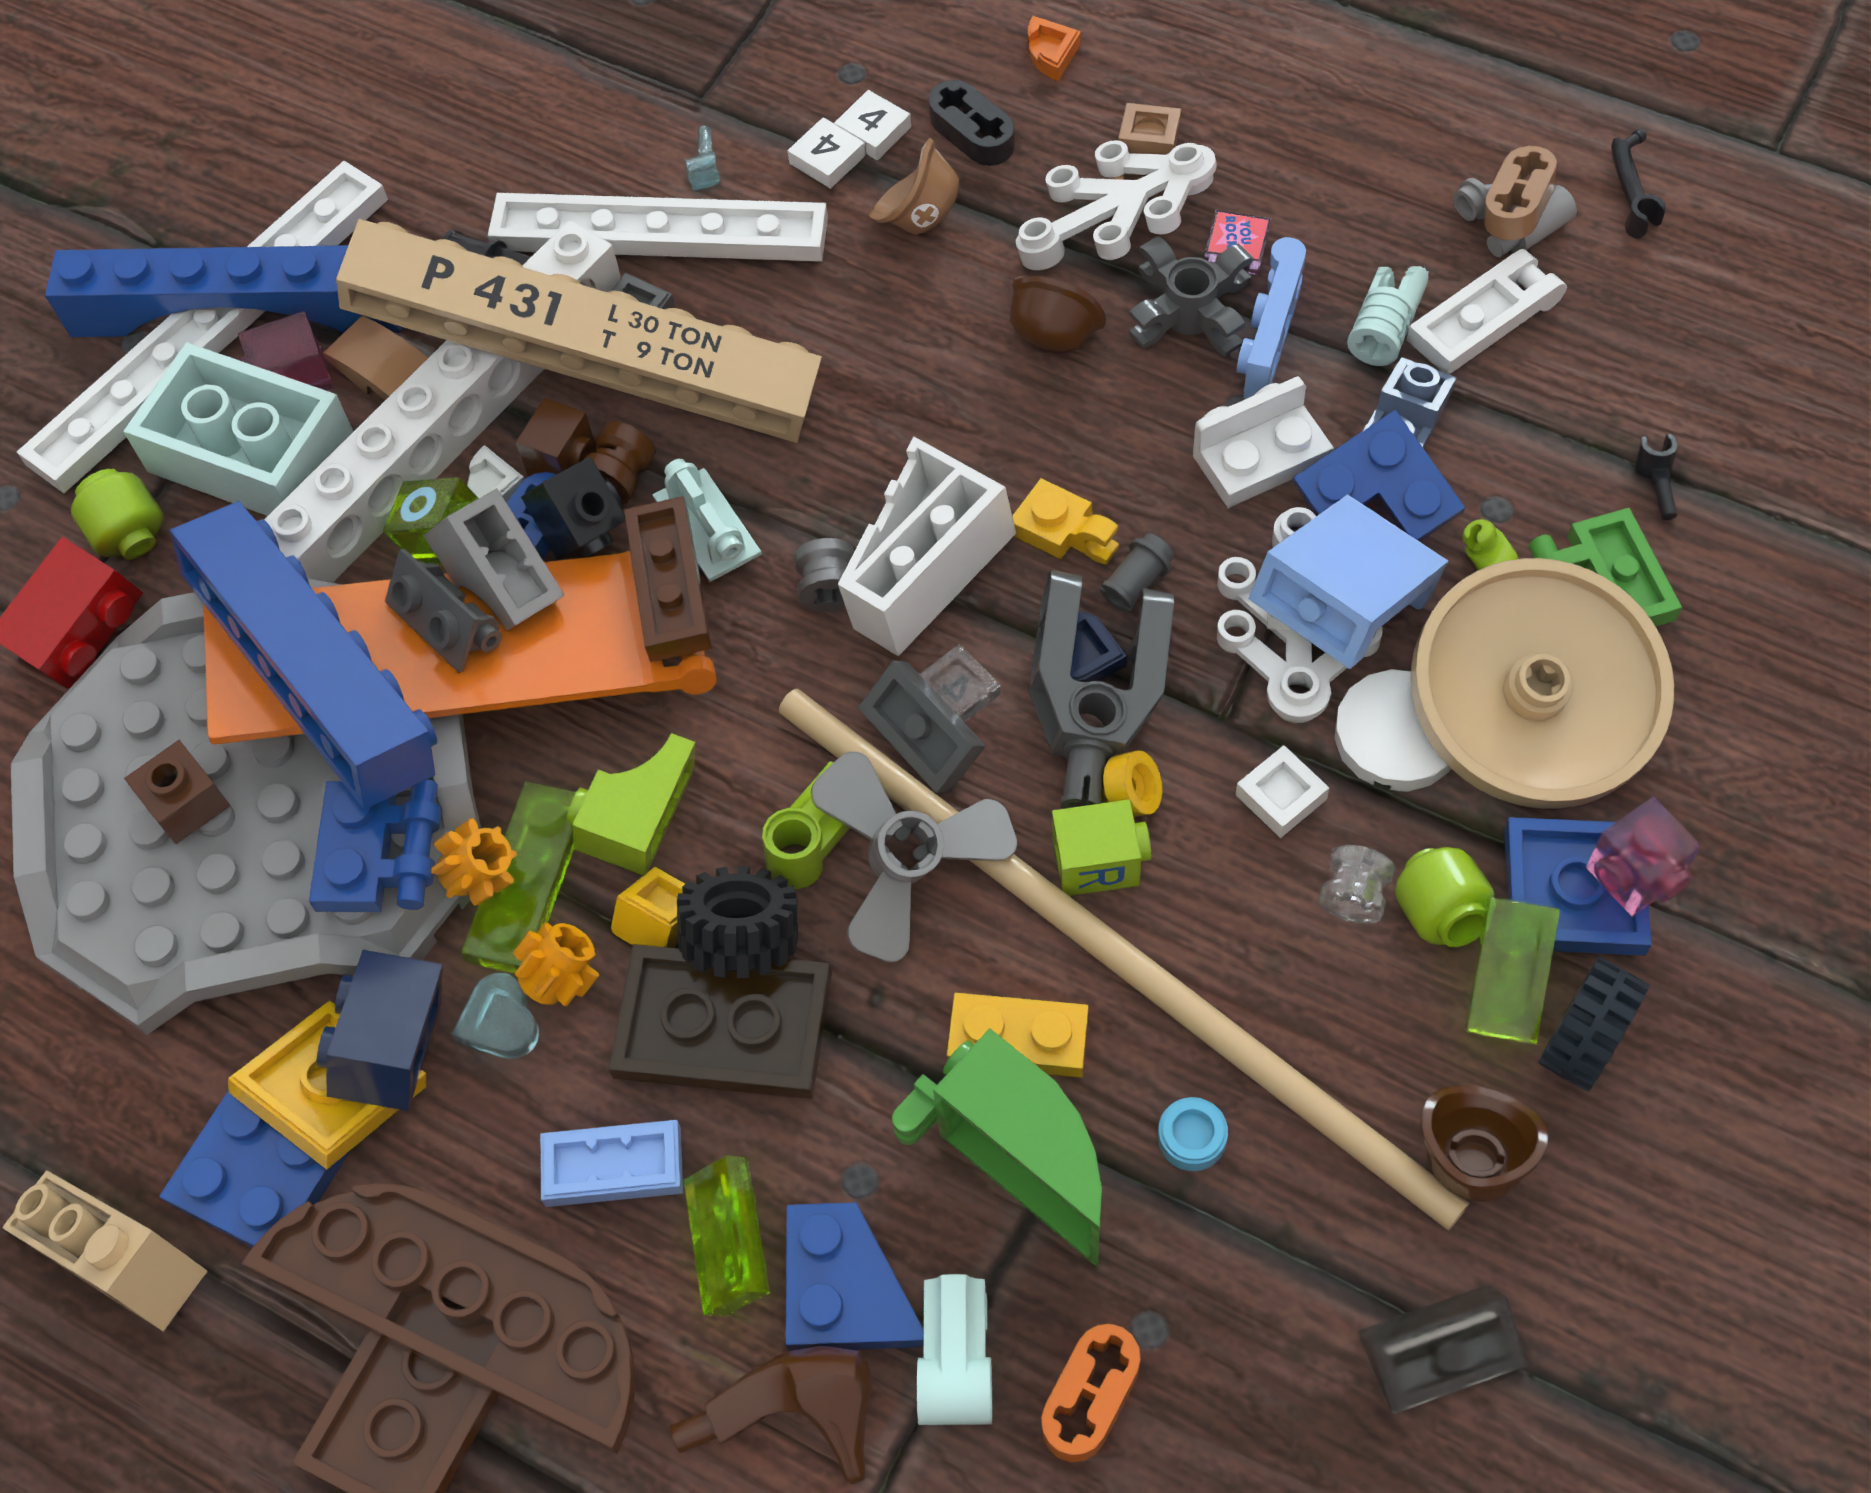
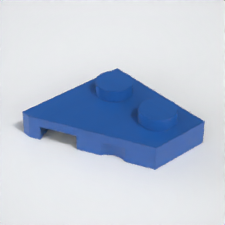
(842, 1284)

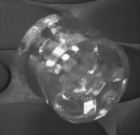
(1356, 884)

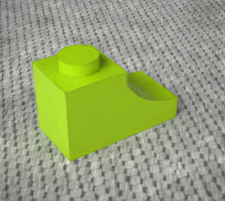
(630, 811)

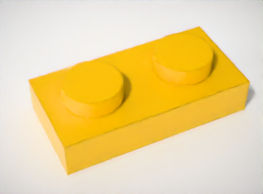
(1042, 1031)

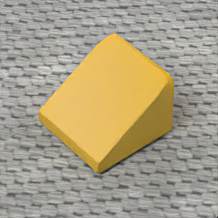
(648, 911)

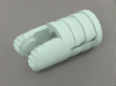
(1386, 315)

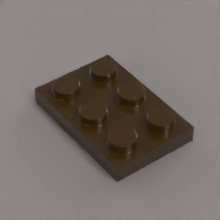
(719, 1030)

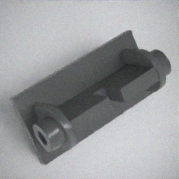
(437, 611)

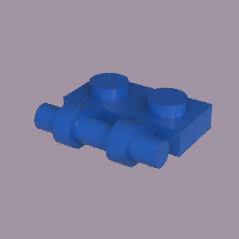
(355, 847)

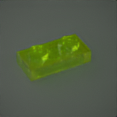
(1512, 969)
(726, 1236)

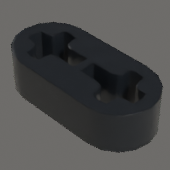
(977, 117)

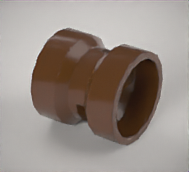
(621, 455)

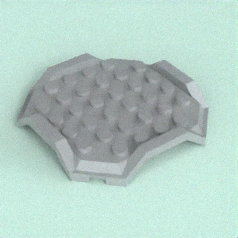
(229, 904)

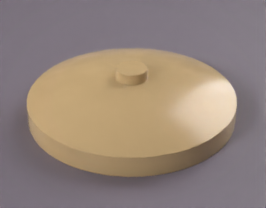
(1542, 683)

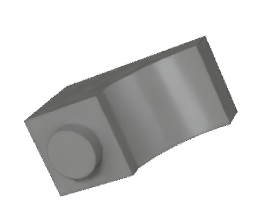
(494, 559)

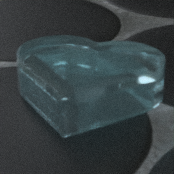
(498, 1019)

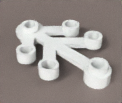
(1180, 173)
(1298, 667)

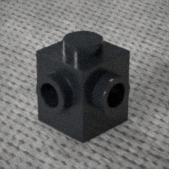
(576, 510)

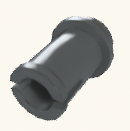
(1145, 562)

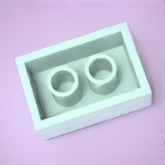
(235, 429)

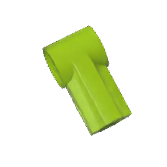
(803, 826)

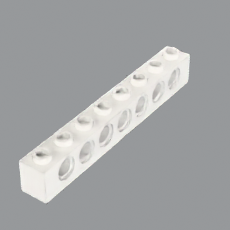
(419, 428)

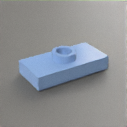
(611, 1163)

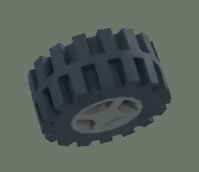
(1594, 1024)

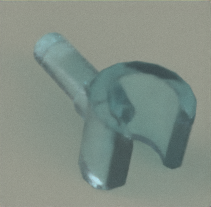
(702, 168)

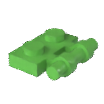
(1618, 551)

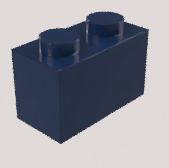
(381, 1030)

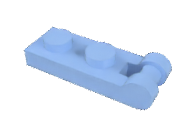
(1272, 315)

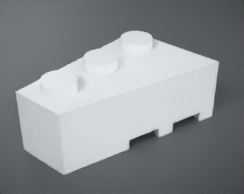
(925, 546)

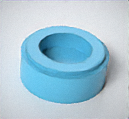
(1192, 1134)

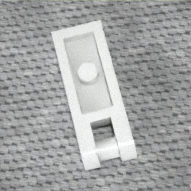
(1485, 311)

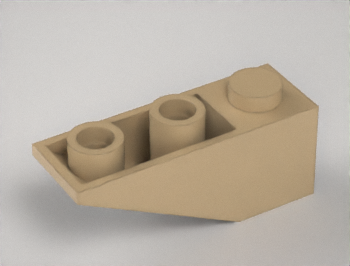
(105, 1249)

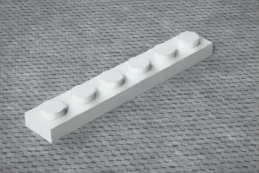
(667, 225)

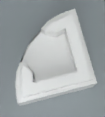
(492, 472)

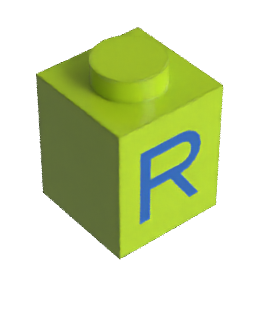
(1099, 847)

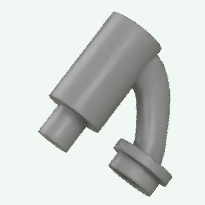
(1470, 204)

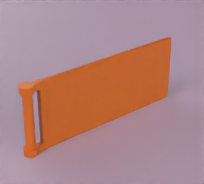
(566, 652)

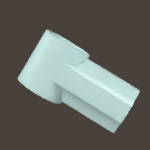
(955, 1372)

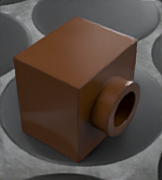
(555, 438)
(177, 791)

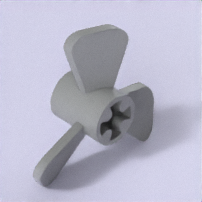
(857, 799)

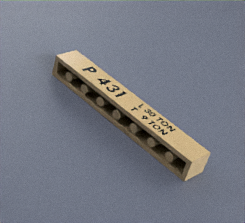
(576, 329)

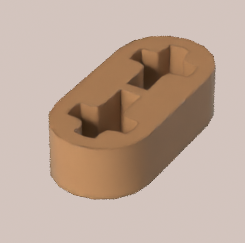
(1530, 194)

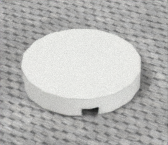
(1383, 736)

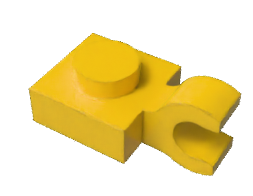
(1060, 520)

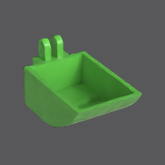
(1016, 1131)

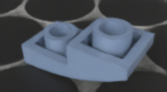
(1417, 395)

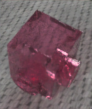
(1644, 857)

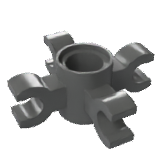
(1191, 296)

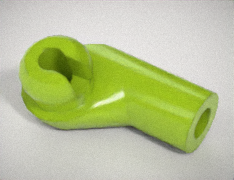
(1486, 544)

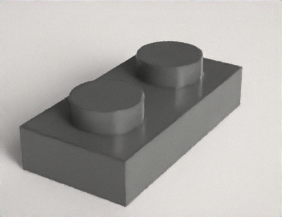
(921, 727)

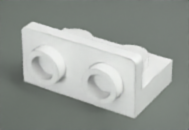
(1258, 442)

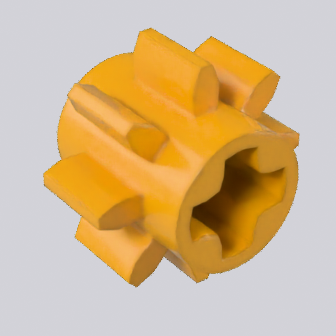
(473, 862)
(555, 964)

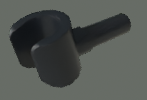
(1658, 467)

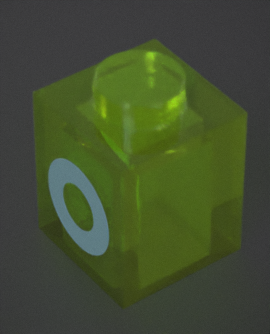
(420, 508)

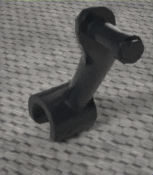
(1642, 206)

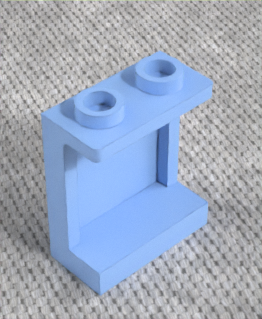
(1345, 578)

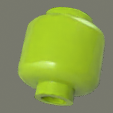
(117, 514)
(1443, 896)

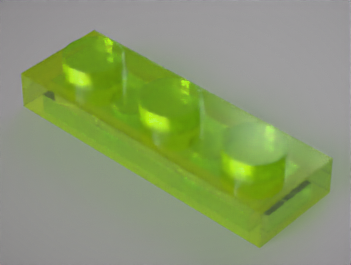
(543, 854)

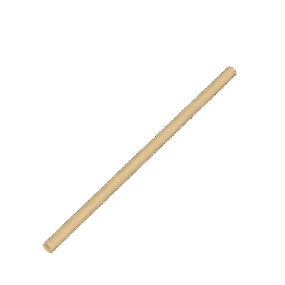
(1151, 980)

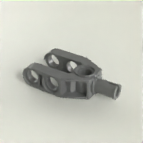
(1062, 699)

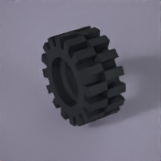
(737, 921)

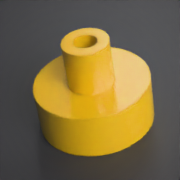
(1133, 778)

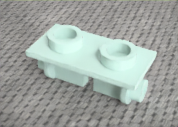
(717, 531)

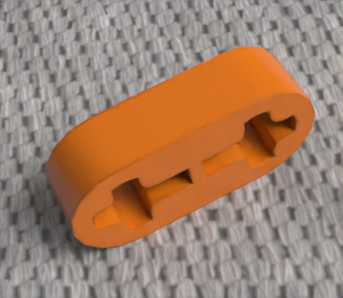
(1075, 1384)

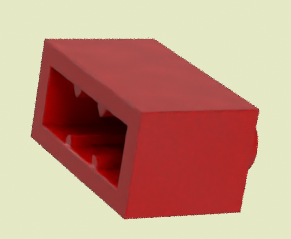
(67, 612)

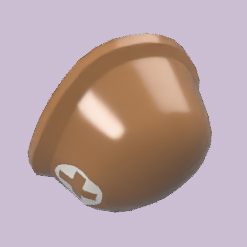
(921, 197)

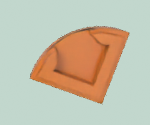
(1052, 46)

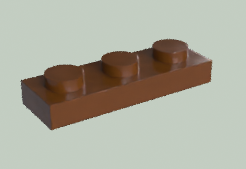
(667, 579)

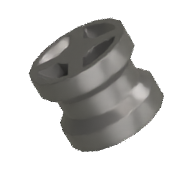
(821, 568)

